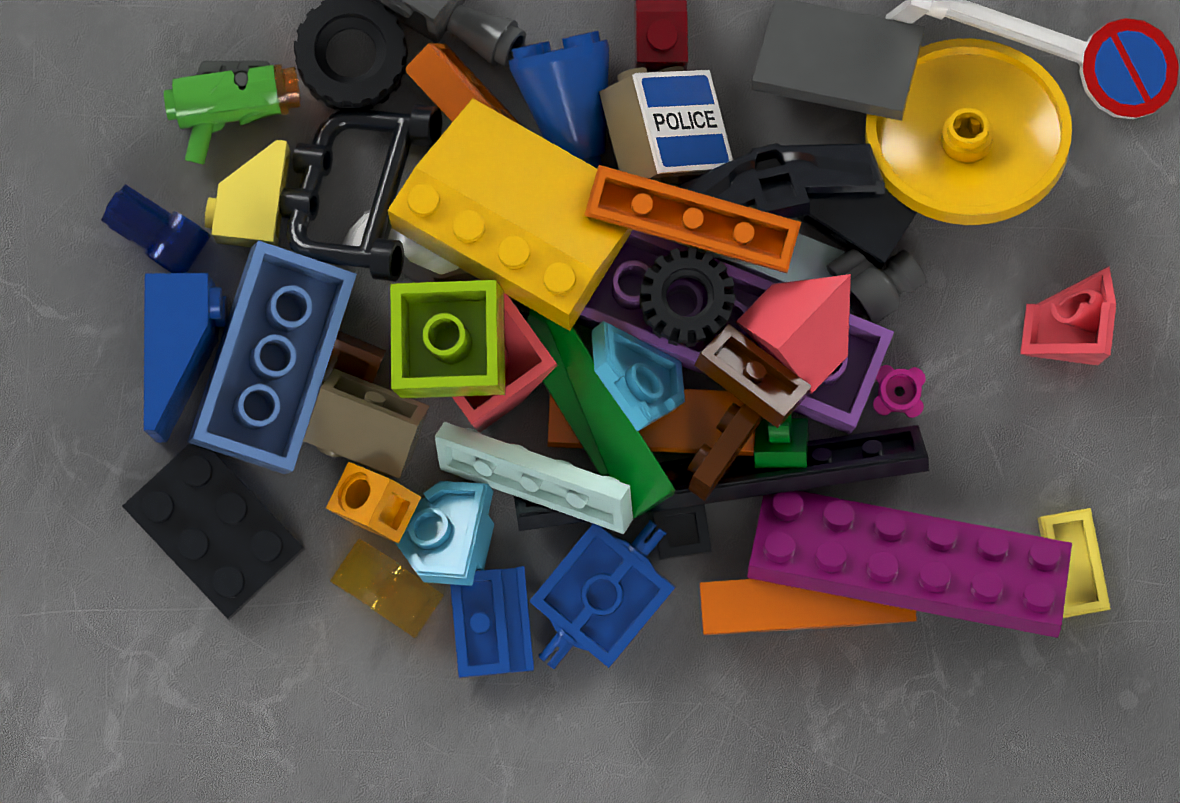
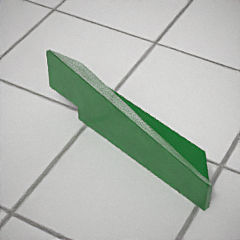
(598, 419)

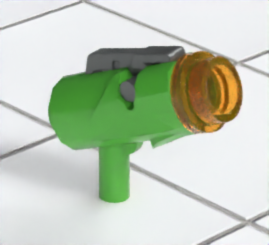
(226, 94)

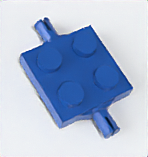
(602, 594)

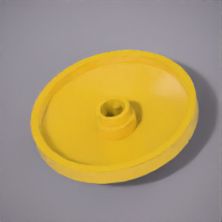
(976, 135)

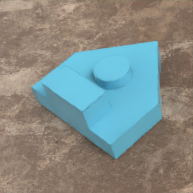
(637, 375)
(449, 533)

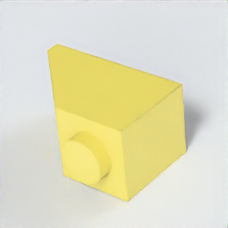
(249, 200)

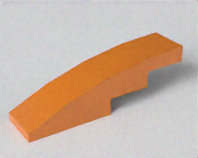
(771, 607)

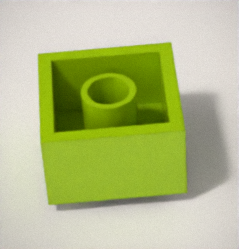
(447, 339)

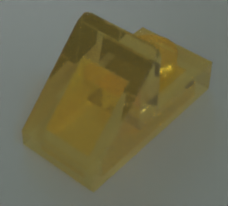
(387, 588)

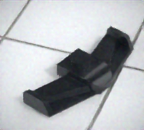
(780, 176)

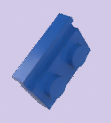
(492, 624)

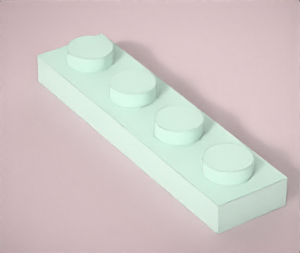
(534, 477)

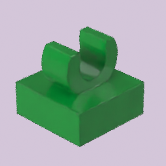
(783, 445)

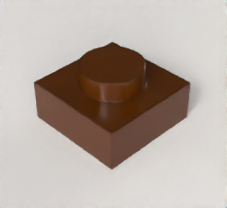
(354, 358)

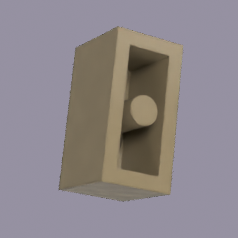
(365, 424)

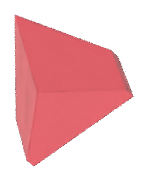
(1073, 323)
(803, 325)

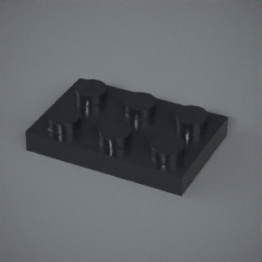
(213, 528)

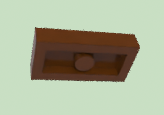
(752, 375)
(712, 463)

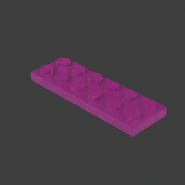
(912, 561)

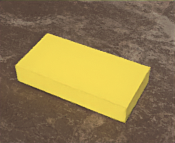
(1086, 582)

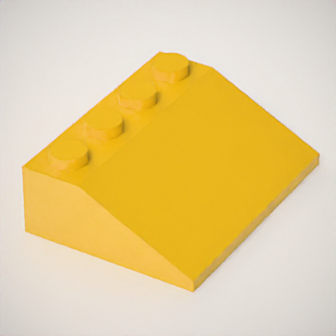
(510, 213)

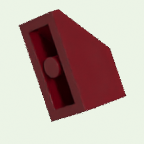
(661, 34)

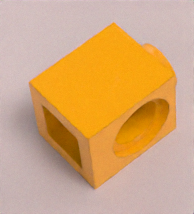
(373, 502)

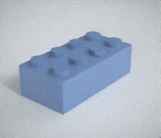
(272, 357)

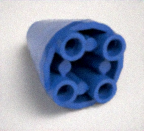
(564, 92)

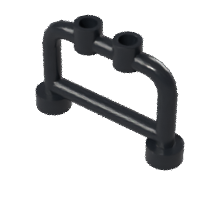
(315, 160)

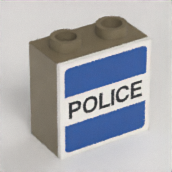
(665, 124)

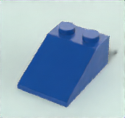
(179, 338)

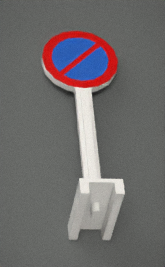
(1123, 65)

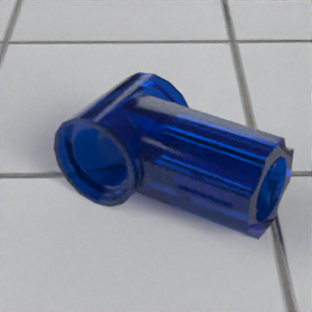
(167, 237)

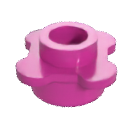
(909, 402)

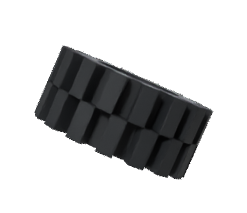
(687, 265)

